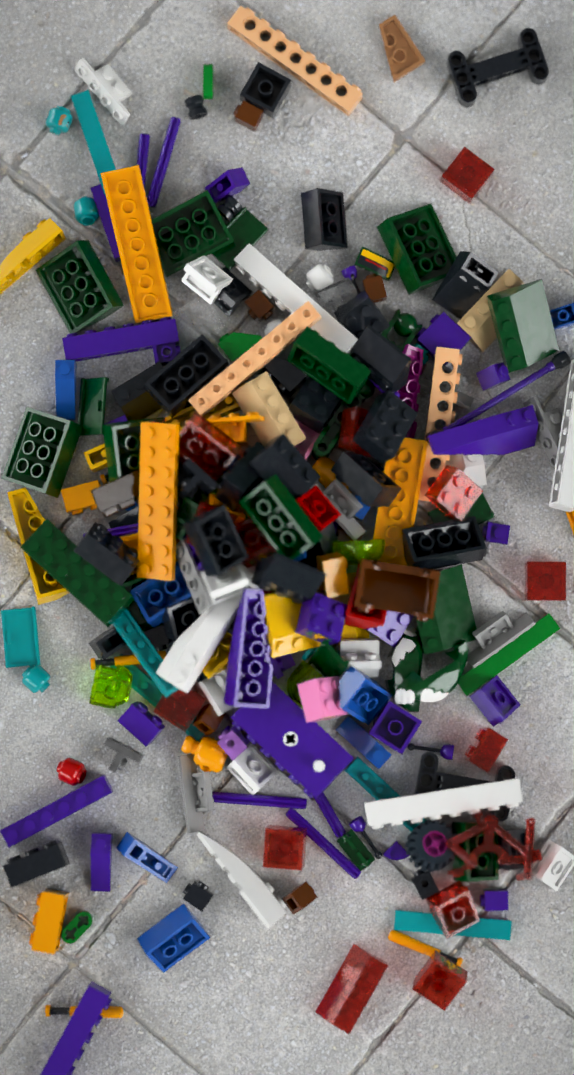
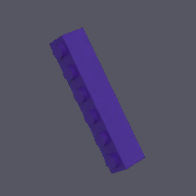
(120, 340)
(56, 811)
(78, 1031)

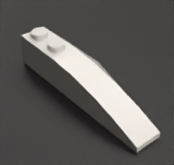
(198, 644)
(251, 886)

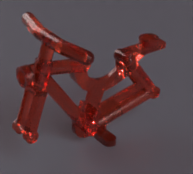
(489, 825)

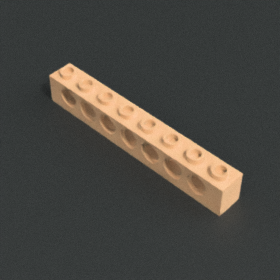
(245, 16)
(254, 359)
(448, 416)

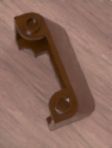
(397, 588)

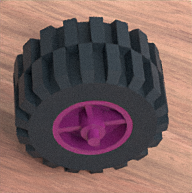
(428, 846)

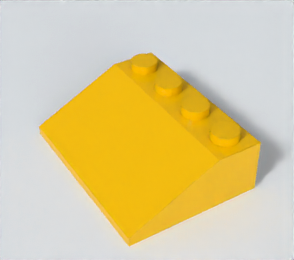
(282, 623)

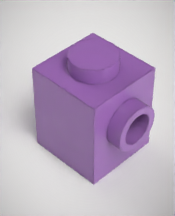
(231, 744)

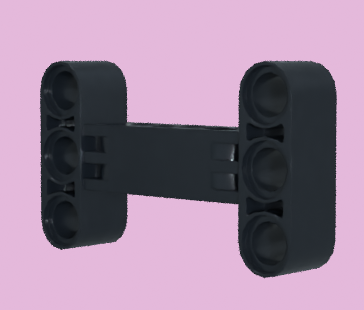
(498, 67)
(443, 781)

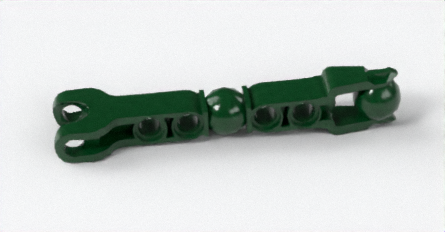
(405, 326)

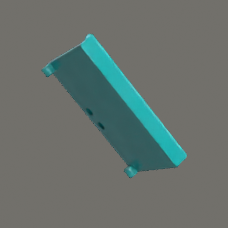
(20, 637)

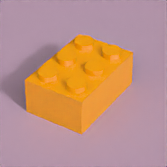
(49, 921)

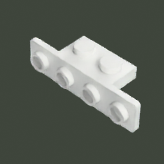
(107, 88)

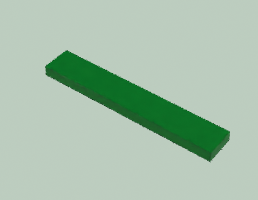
(507, 655)

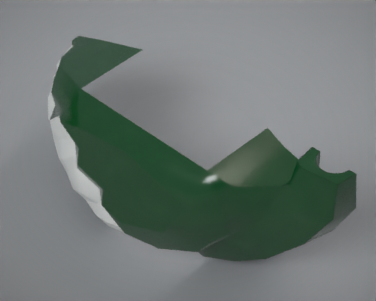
(405, 659)
(436, 685)

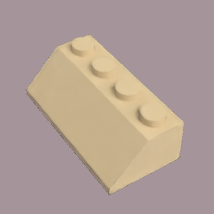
(478, 319)
(263, 397)

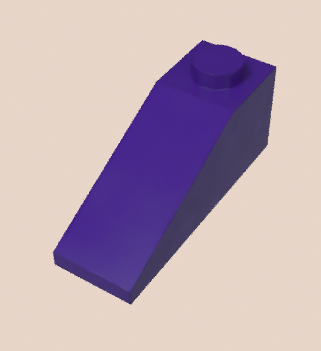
(101, 861)

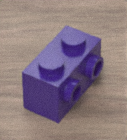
(141, 723)

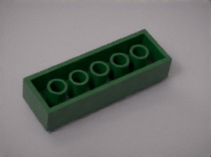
(80, 578)

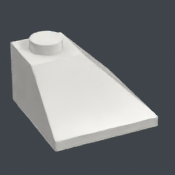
(470, 465)

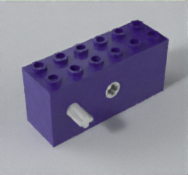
(314, 757)

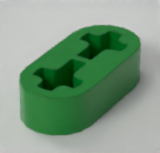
(208, 81)
(80, 930)

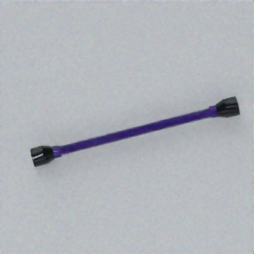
(557, 362)

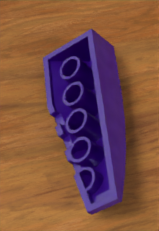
(491, 435)
(249, 657)

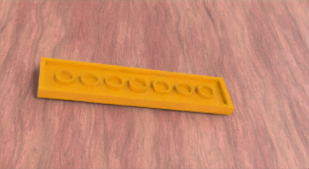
(137, 243)
(406, 472)
(158, 501)

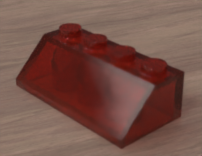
(351, 988)

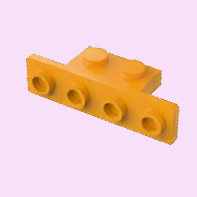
(234, 424)

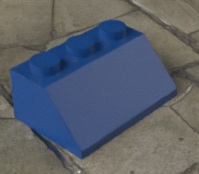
(156, 595)
(361, 695)
(173, 938)

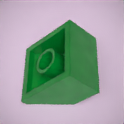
(236, 344)

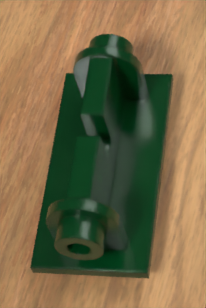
(356, 850)

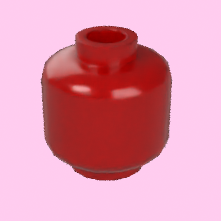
(71, 771)

